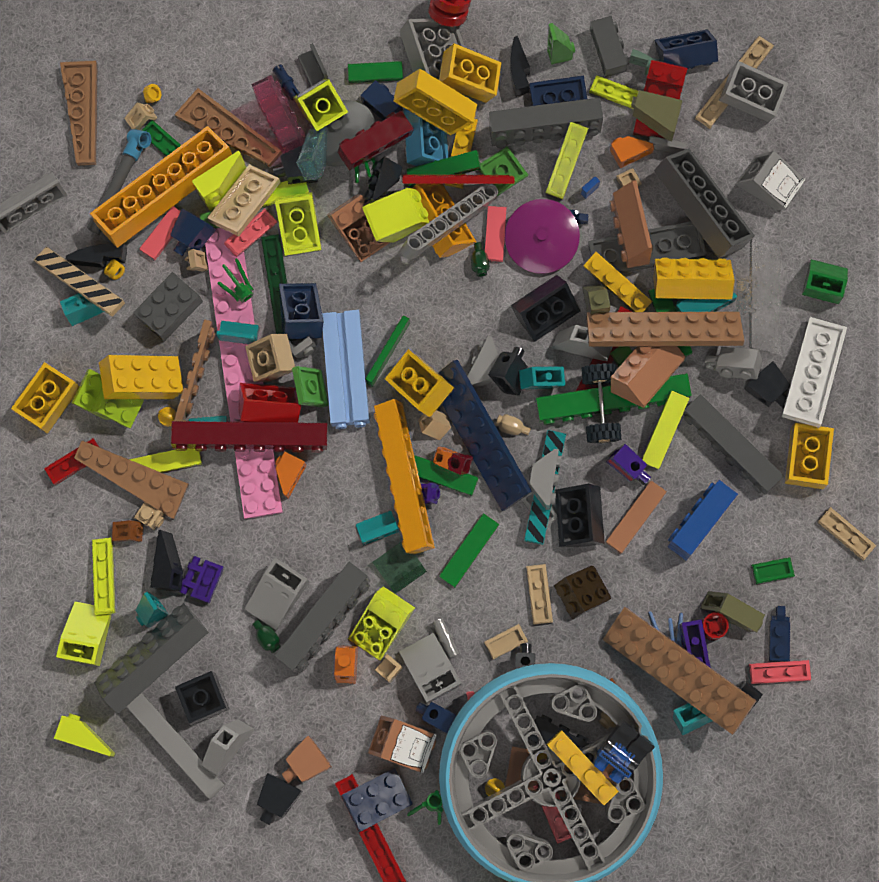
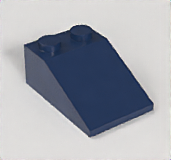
(301, 310)

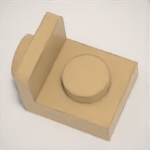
(139, 115)
(150, 516)

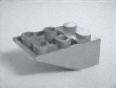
(276, 594)
(430, 668)

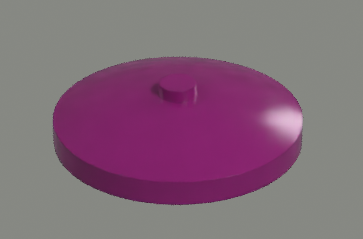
(542, 236)

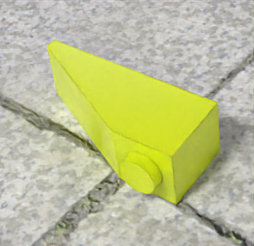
(80, 734)

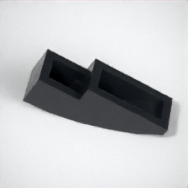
(519, 68)
(97, 255)

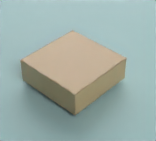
(628, 176)

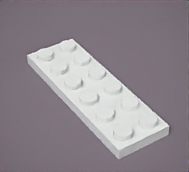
(814, 372)

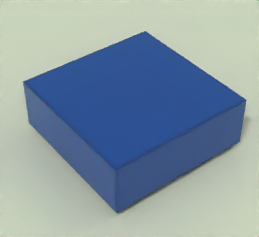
(590, 187)

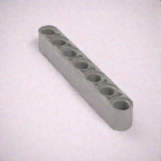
(449, 221)
(175, 745)

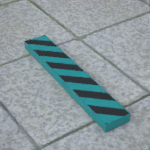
(539, 515)

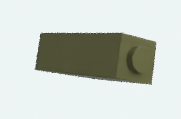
(657, 112)
(596, 299)
(734, 610)

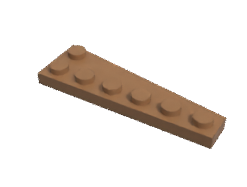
(81, 98)
(204, 111)
(145, 483)

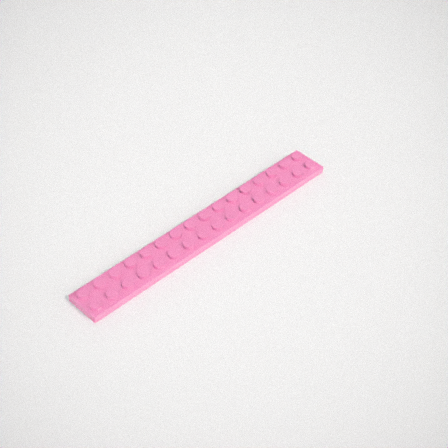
(255, 469)

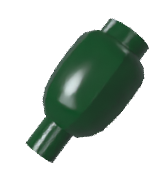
(479, 261)
(266, 637)

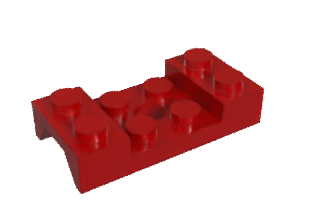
(665, 81)

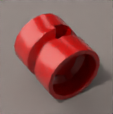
(715, 626)

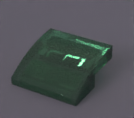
(399, 567)

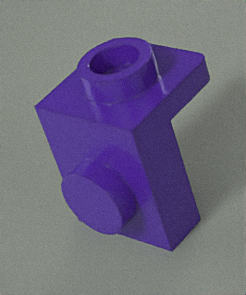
(430, 493)

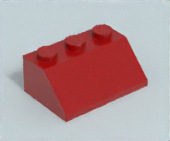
(268, 403)

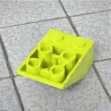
(381, 622)
(84, 635)

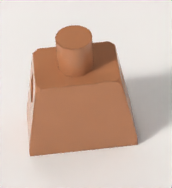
(306, 762)

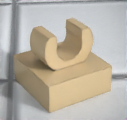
(197, 260)

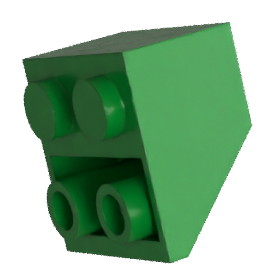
(825, 282)

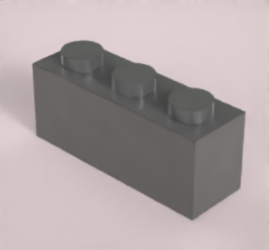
(609, 46)

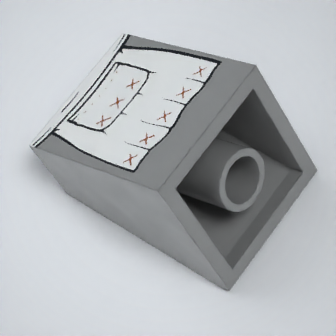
(771, 180)

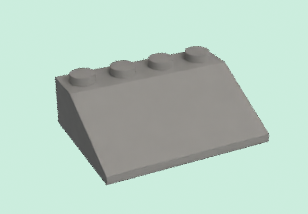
(425, 43)

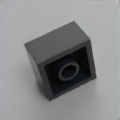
(202, 697)

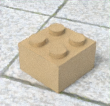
(270, 357)

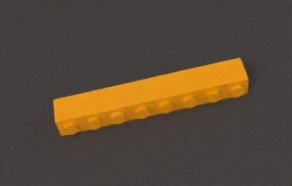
(403, 477)

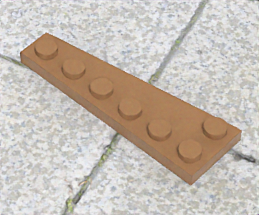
(205, 338)

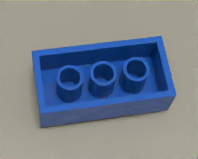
(705, 515)

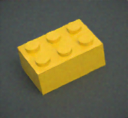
(470, 73)
(419, 383)
(45, 397)
(809, 456)

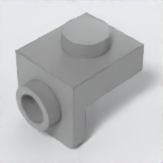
(304, 348)

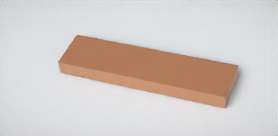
(636, 517)

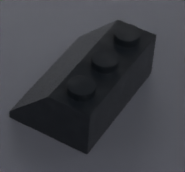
(546, 307)
(579, 516)

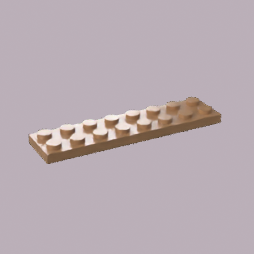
(664, 329)
(679, 670)

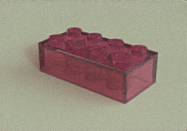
(278, 114)

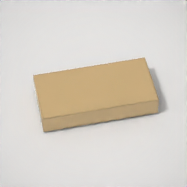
(505, 641)

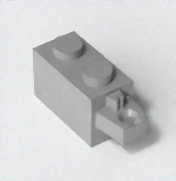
(736, 363)

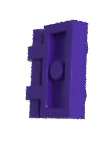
(206, 582)

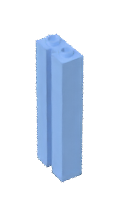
(345, 369)

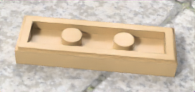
(847, 533)
(539, 594)

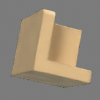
(435, 426)
(389, 668)

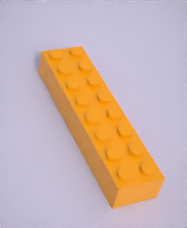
(159, 187)

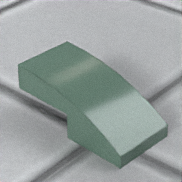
(640, 59)

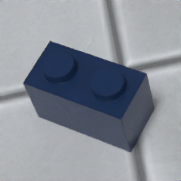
(380, 100)

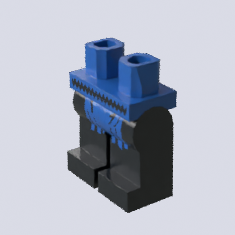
(623, 750)

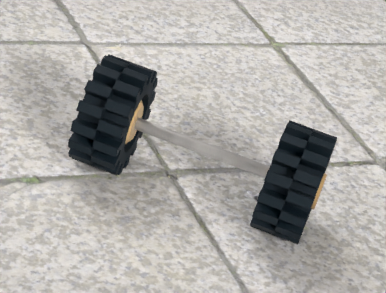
(599, 375)

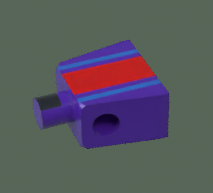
(623, 459)

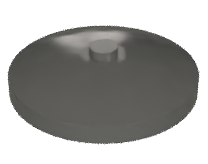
(345, 127)

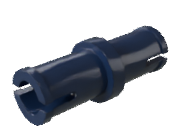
(286, 81)

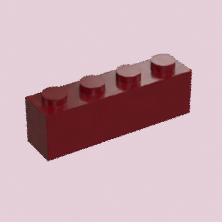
(375, 139)

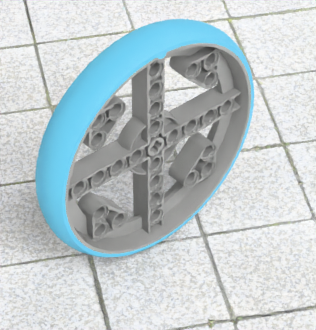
(455, 767)

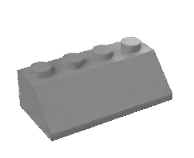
(30, 201)

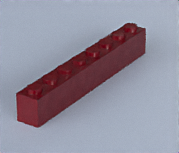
(249, 435)

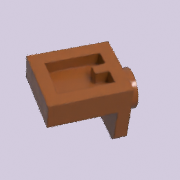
(127, 531)

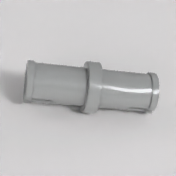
(445, 638)

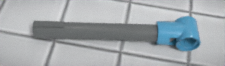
(137, 141)

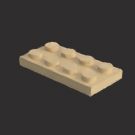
(243, 200)

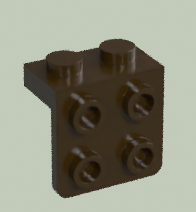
(582, 591)

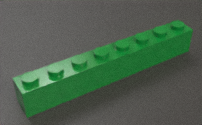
(586, 402)

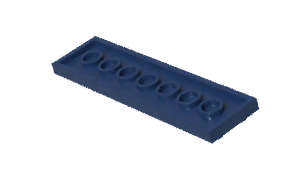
(483, 439)

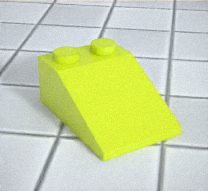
(219, 179)
(298, 223)

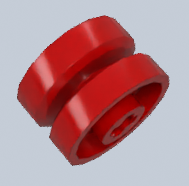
(449, 12)

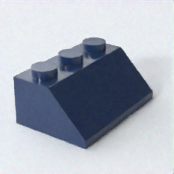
(688, 49)

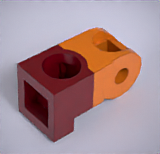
(452, 460)

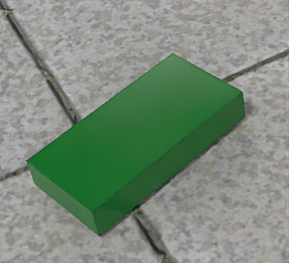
(773, 570)

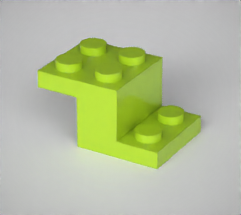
(91, 398)

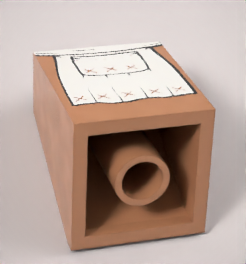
(402, 744)

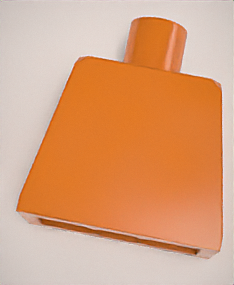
(346, 664)

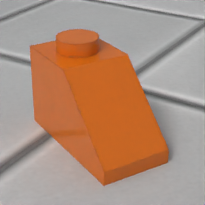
(629, 150)
(289, 472)

